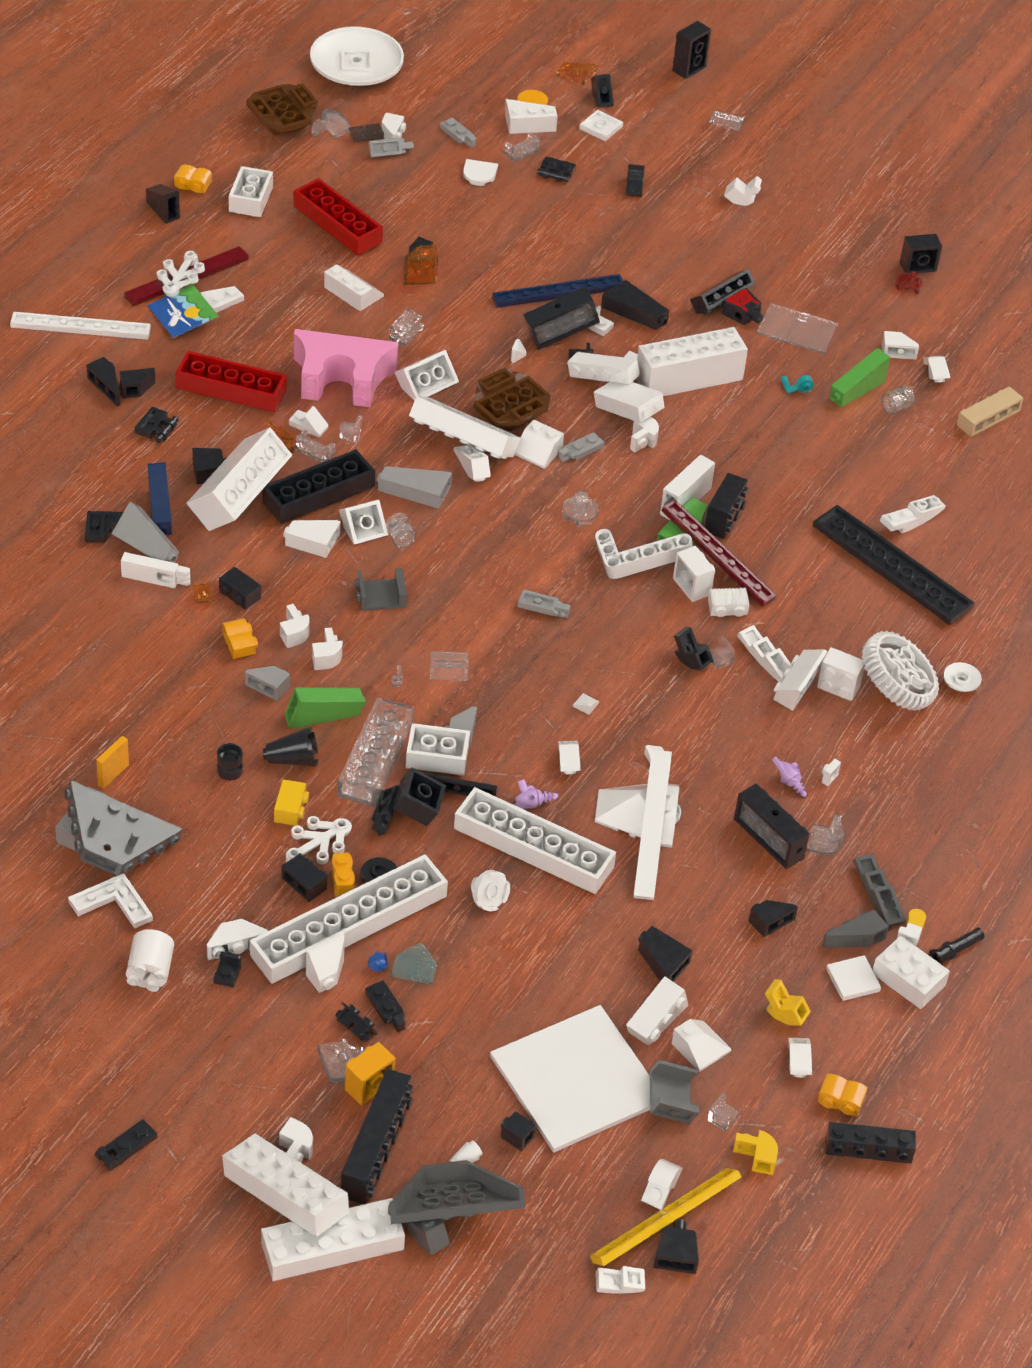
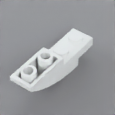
(914, 515)

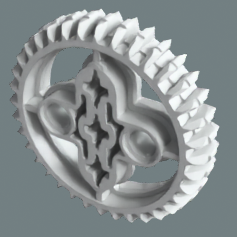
(900, 670)

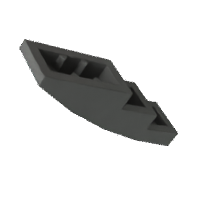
(878, 890)

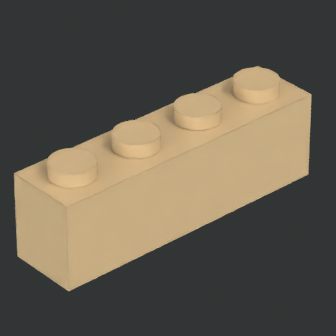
(989, 411)

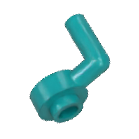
(803, 384)

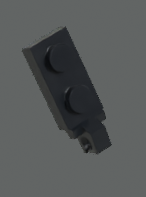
(384, 810)
(386, 1005)

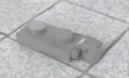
(458, 132)
(389, 147)
(581, 447)
(543, 604)

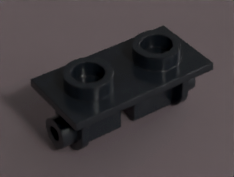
(362, 1026)

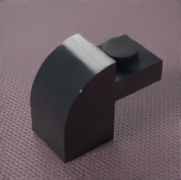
(634, 180)
(691, 653)

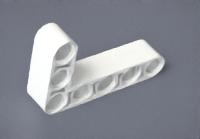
(638, 558)

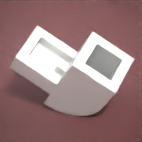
(742, 194)
(644, 434)
(296, 628)
(328, 653)
(297, 1139)
(661, 1181)

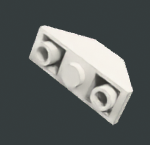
(233, 938)

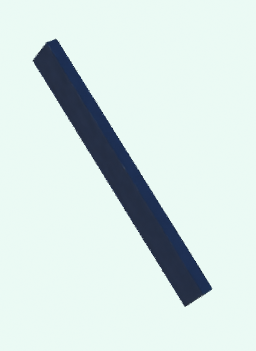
(554, 291)

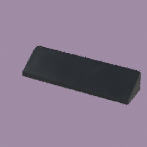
(464, 787)

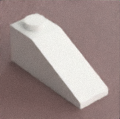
(473, 461)

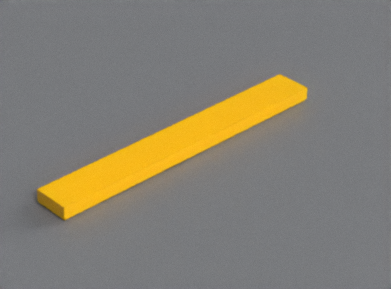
(665, 1216)

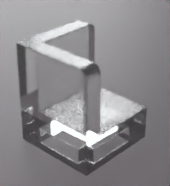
(351, 431)
(723, 654)
(721, 1113)

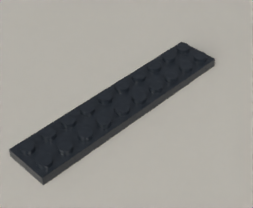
(893, 564)

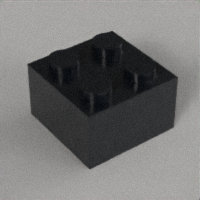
(921, 253)
(419, 796)

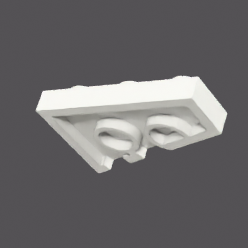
(223, 298)

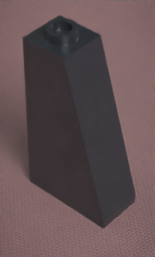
(635, 305)

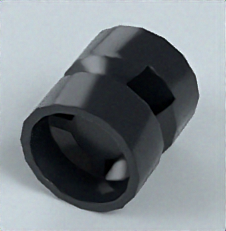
(230, 761)

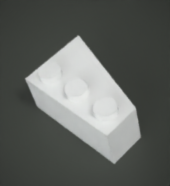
(530, 117)
(658, 1011)

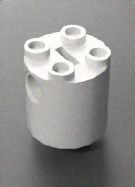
(150, 959)

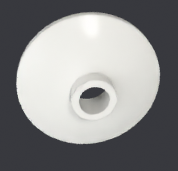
(962, 677)

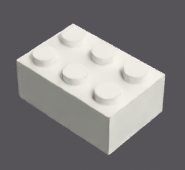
(250, 191)
(437, 749)
(910, 972)

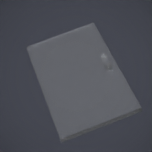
(797, 328)

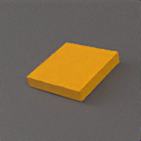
(112, 762)

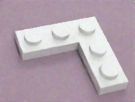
(114, 889)

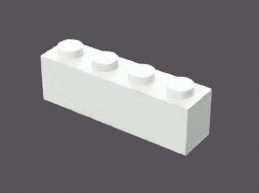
(603, 368)

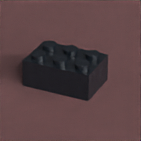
(691, 49)
(726, 505)

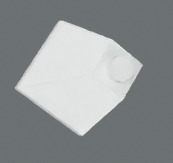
(325, 963)
(699, 1043)

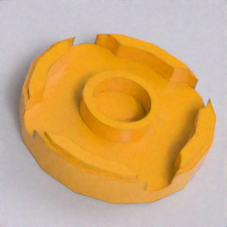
(533, 96)

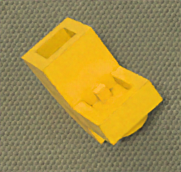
(786, 1007)
(762, 1148)

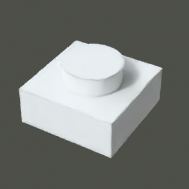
(830, 772)

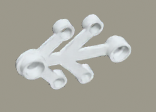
(172, 288)
(320, 838)

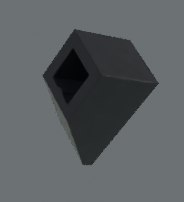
(136, 382)

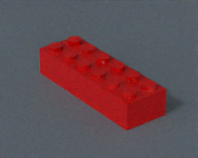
(338, 216)
(231, 381)

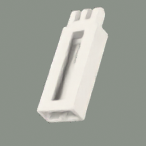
(154, 570)

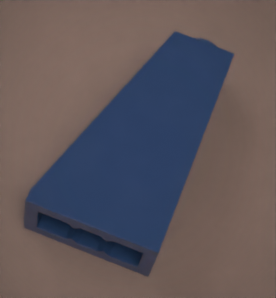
(159, 496)

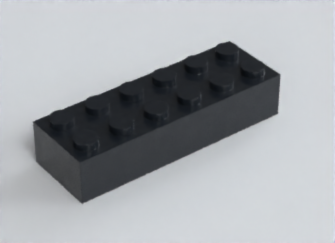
(318, 486)
(376, 1136)

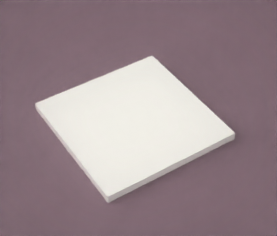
(575, 1078)

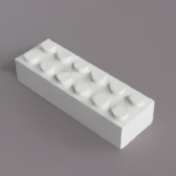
(464, 427)
(286, 1184)
(356, 1237)

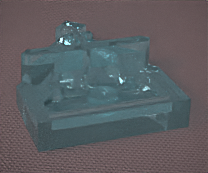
(415, 965)

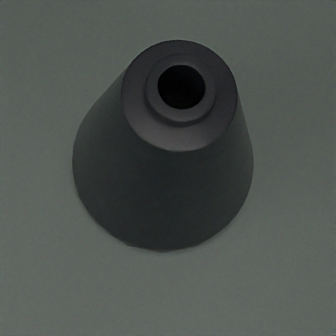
(293, 749)

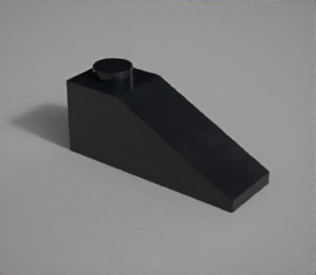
(103, 376)

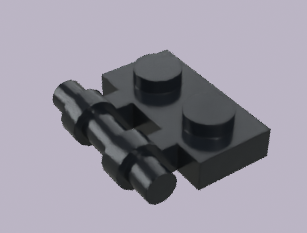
(556, 169)
(151, 423)

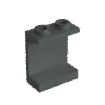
(381, 593)
(671, 1092)

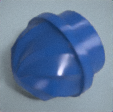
(378, 961)

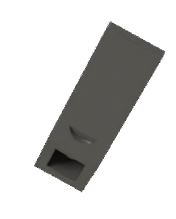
(859, 932)
(429, 1234)

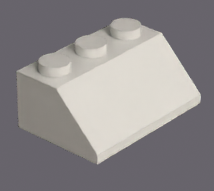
(350, 287)
(427, 375)
(799, 677)

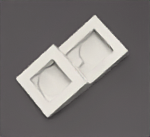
(623, 1281)

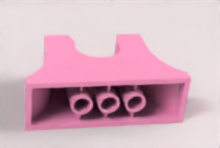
(345, 359)

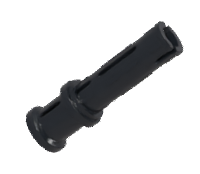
(950, 949)

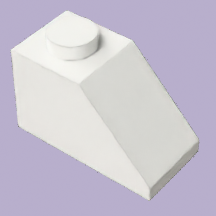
(899, 345)

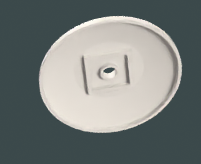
(356, 56)

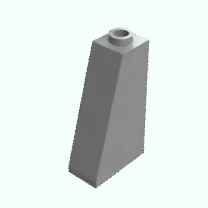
(417, 485)
(142, 533)

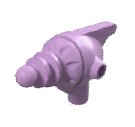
(790, 775)
(532, 797)

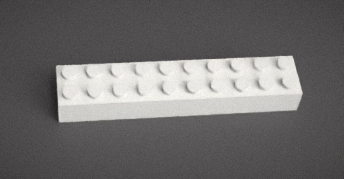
(353, 914)

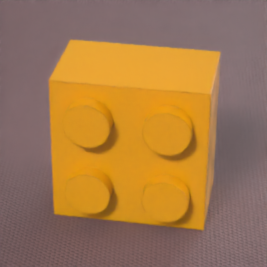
(366, 1072)

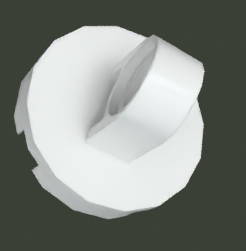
(490, 890)

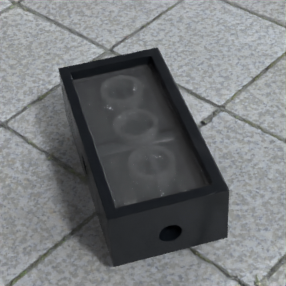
(561, 318)
(771, 826)

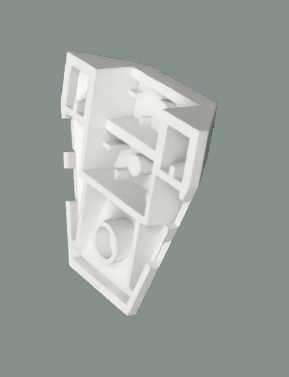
(625, 806)

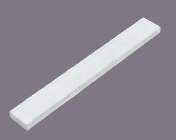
(80, 325)
(652, 825)

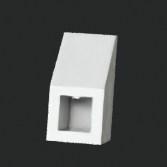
(393, 126)

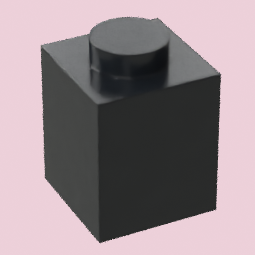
(517, 1130)

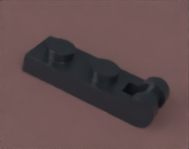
(126, 1144)

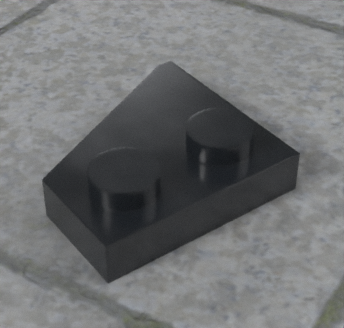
(100, 525)

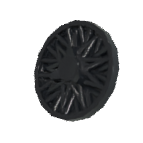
(375, 868)

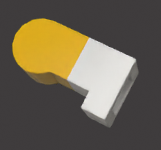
(914, 926)

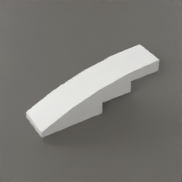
(764, 652)

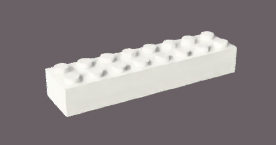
(535, 840)

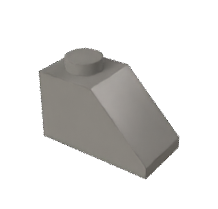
(268, 681)
(465, 721)

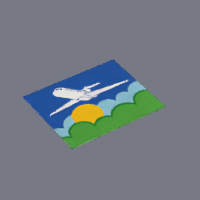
(183, 311)

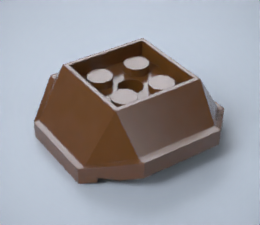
(283, 107)
(510, 399)

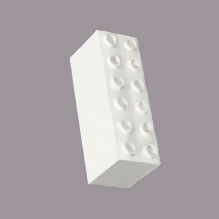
(692, 361)
(239, 479)

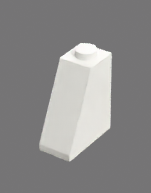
(312, 535)

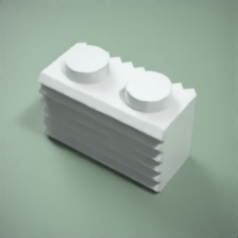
(728, 602)

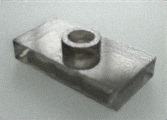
(366, 132)

